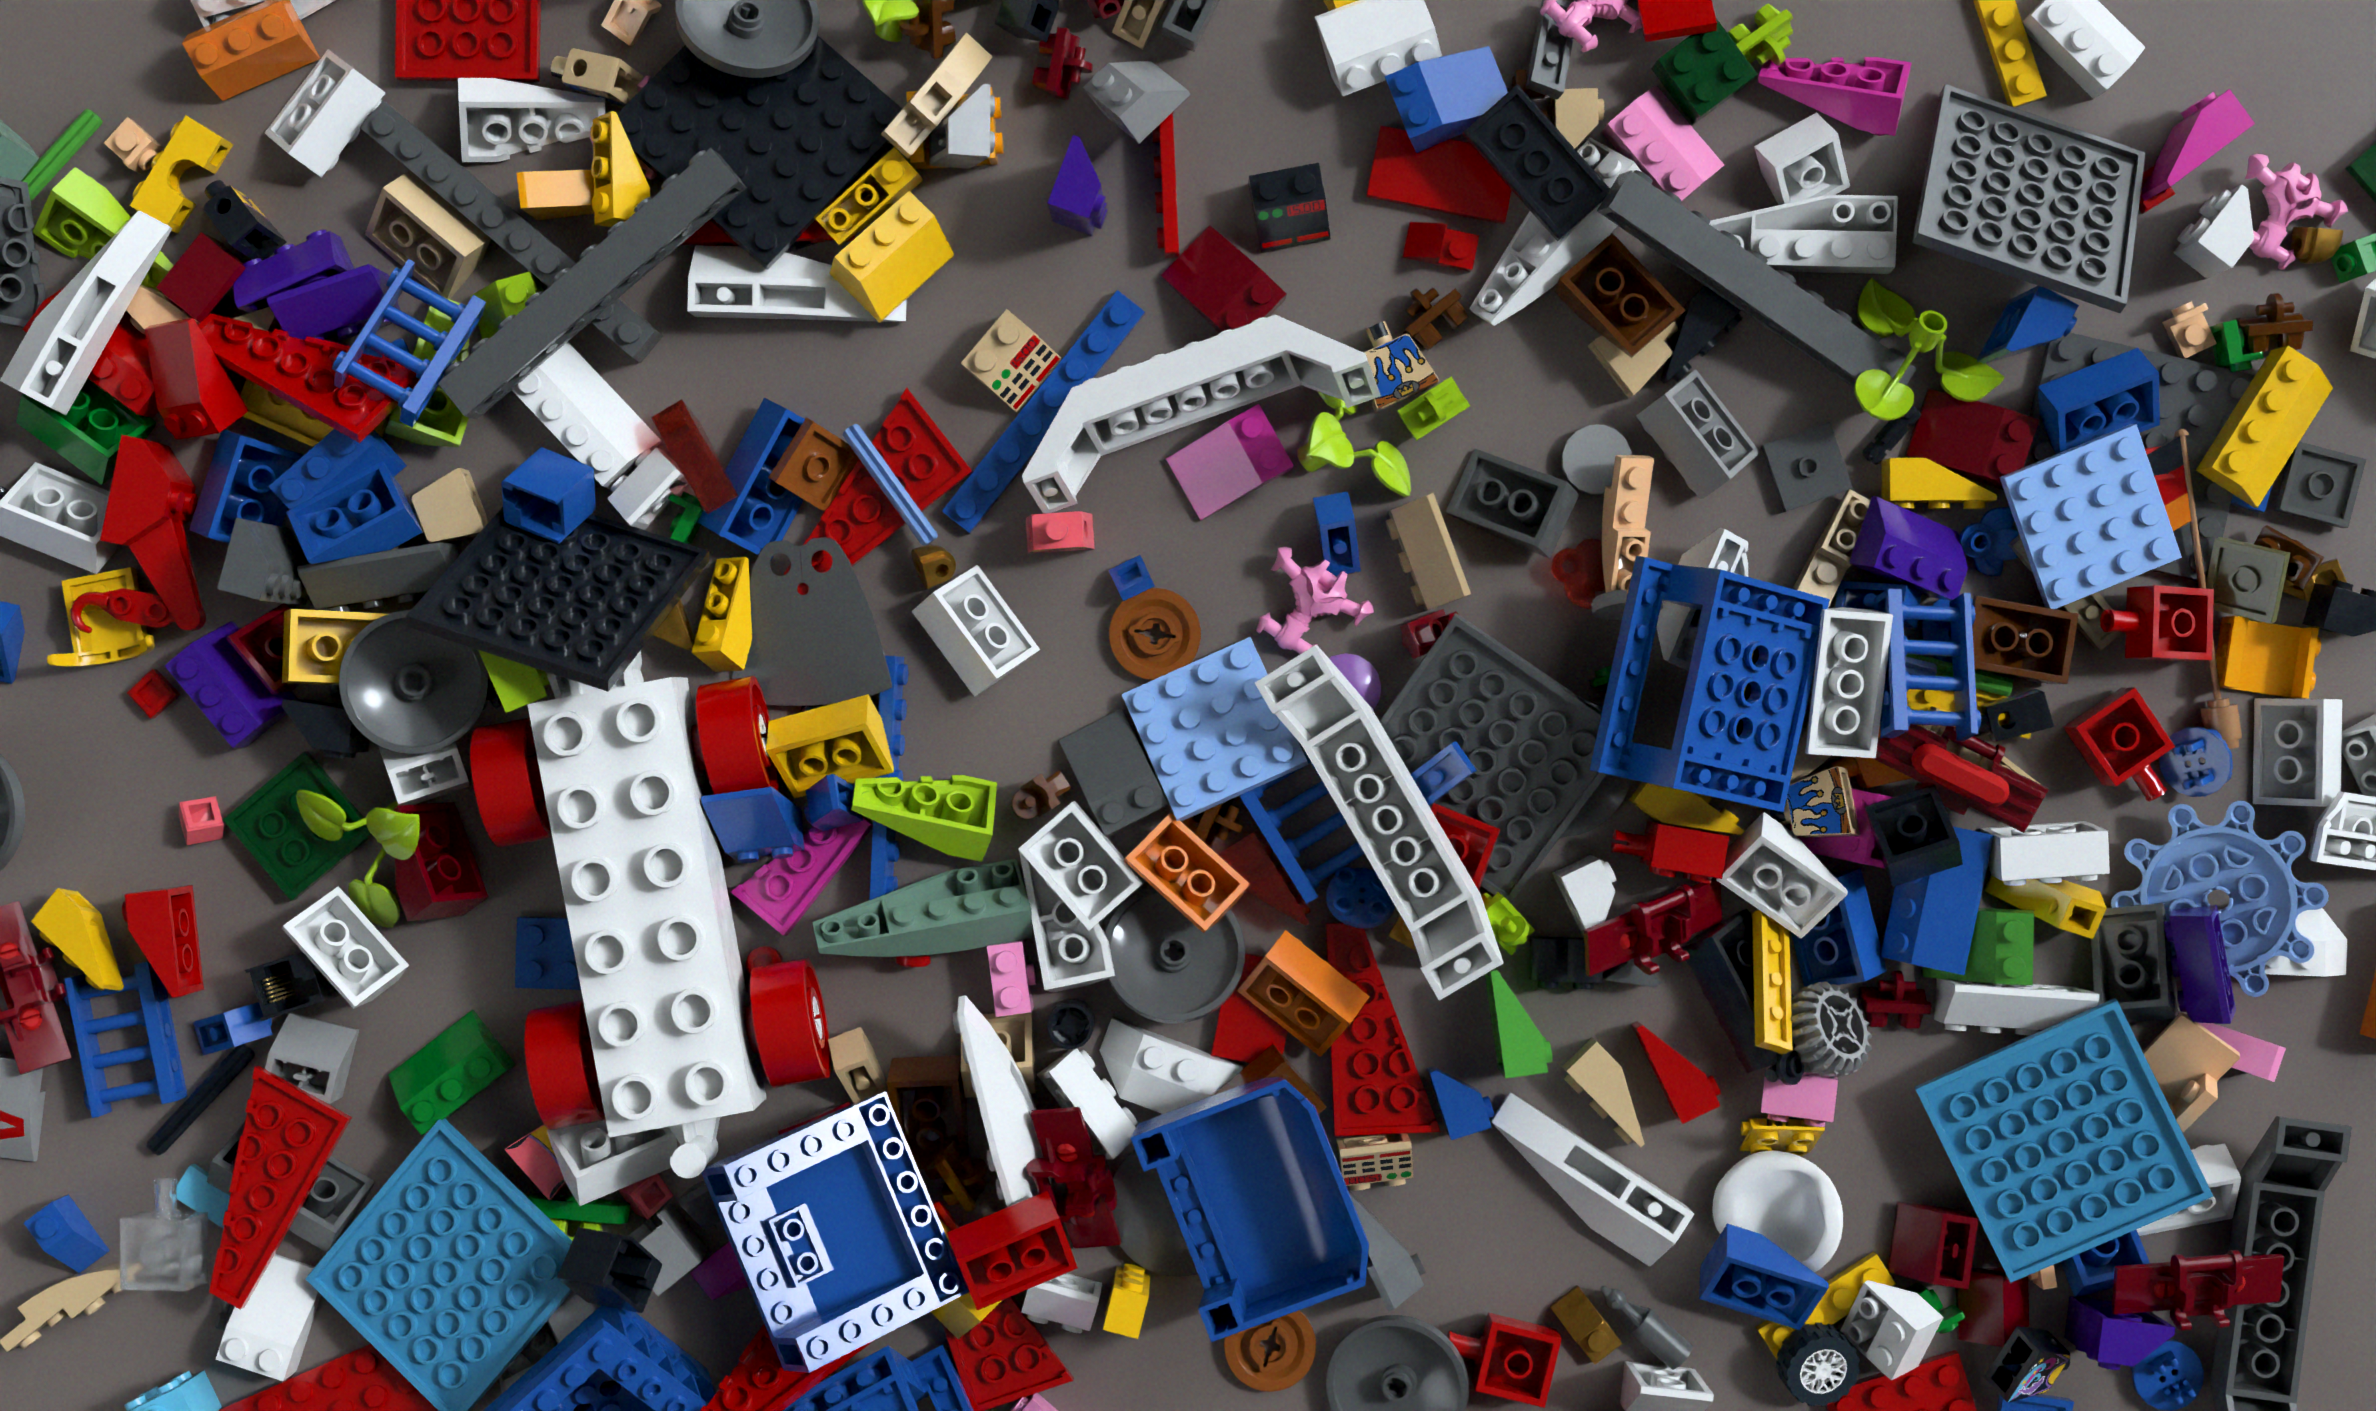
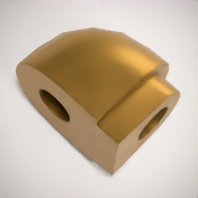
(2315, 244)
(933, 564)

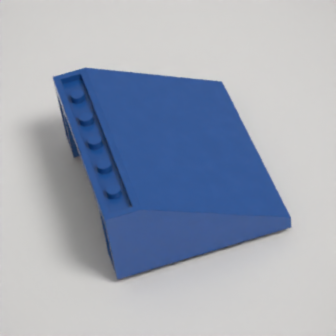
(835, 1233)

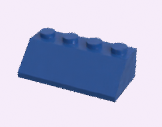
(762, 506)
(1937, 914)

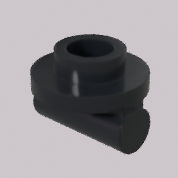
(1787, 1069)

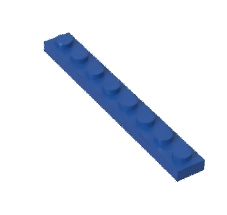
(1031, 424)
(884, 847)

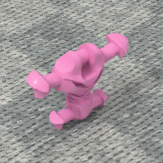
(1580, 14)
(2289, 198)
(1315, 594)

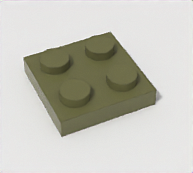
(2247, 579)

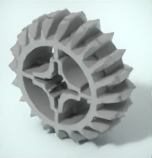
(1829, 1030)

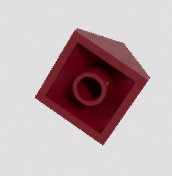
(201, 276)
(262, 648)
(1992, 1307)

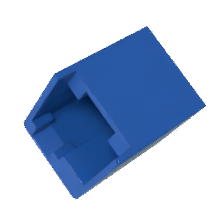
(549, 495)

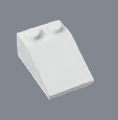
(1780, 876)
(274, 1323)
(1663, 1389)

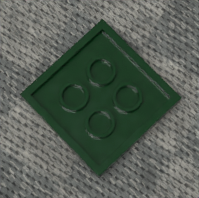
(279, 837)

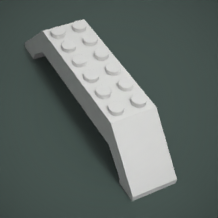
(1186, 389)
(1387, 818)

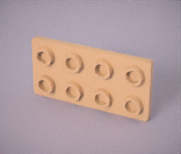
(2187, 1067)

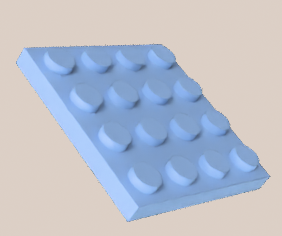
(2090, 517)
(1212, 730)

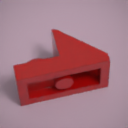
(1440, 245)

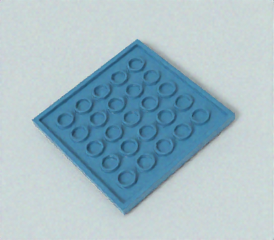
(2063, 1140)
(447, 1270)

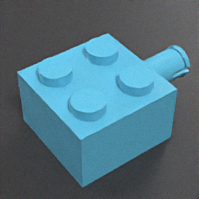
(179, 1394)

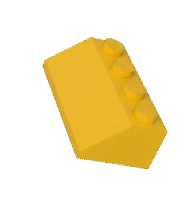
(2266, 425)

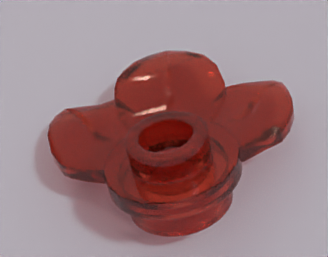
(1587, 572)

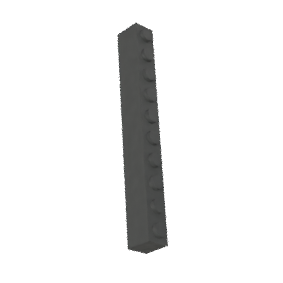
(498, 220)
(1747, 280)
(591, 284)

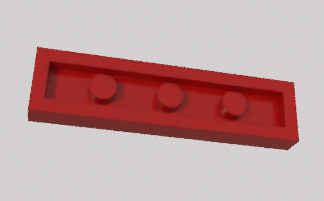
(1167, 199)

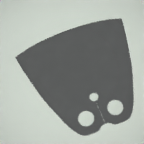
(816, 643)

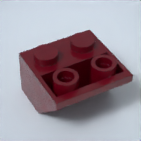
(1933, 1244)

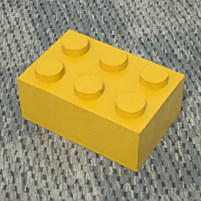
(317, 643)

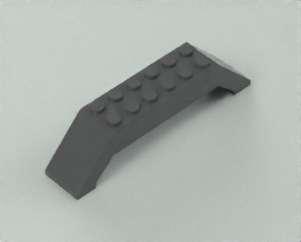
(2276, 1213)

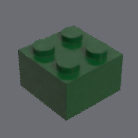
(1704, 72)

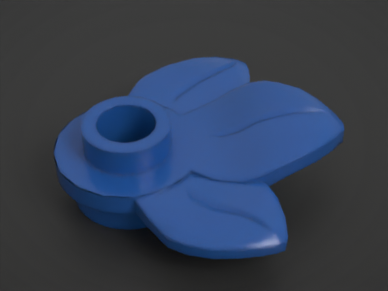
(1996, 535)

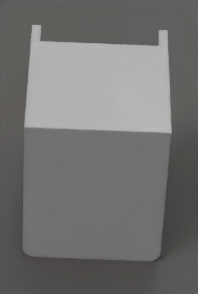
(672, 1243)

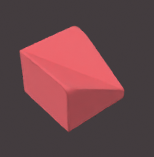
(201, 820)
(647, 1195)

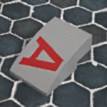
(20, 1110)

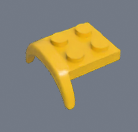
(110, 638)

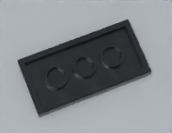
(1537, 162)

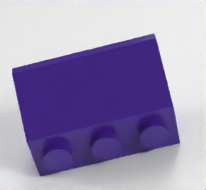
(1077, 192)
(290, 268)
(332, 305)
(1910, 550)
(227, 688)
(2201, 964)
(2113, 1337)

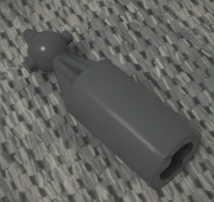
(1650, 1329)

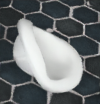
(1785, 1202)

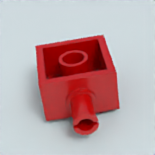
(2165, 623)
(2121, 741)
(1675, 849)
(1512, 1358)

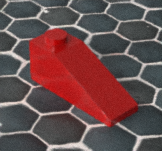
(1683, 1084)

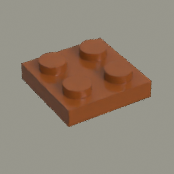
(815, 465)

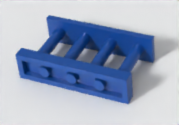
(429, 372)
(1895, 713)
(1290, 850)
(160, 1049)

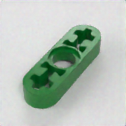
(595, 1211)

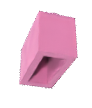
(1011, 978)
(1809, 1099)

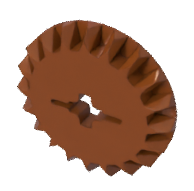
(1140, 613)
(1284, 1365)

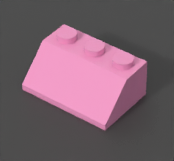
(1662, 144)

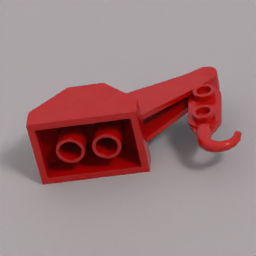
(147, 512)

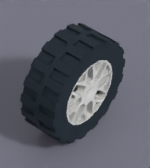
(1813, 1380)

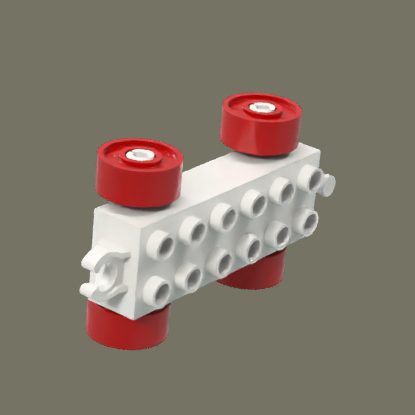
(649, 909)

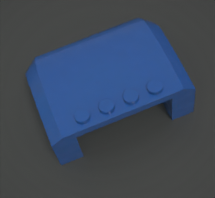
(1257, 1203)

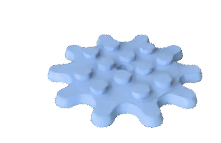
(2244, 866)

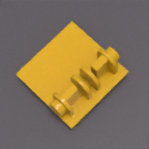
(1793, 1138)

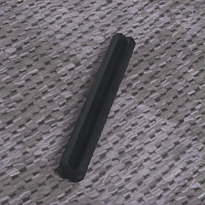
(200, 1099)

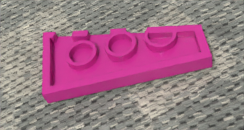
(789, 886)

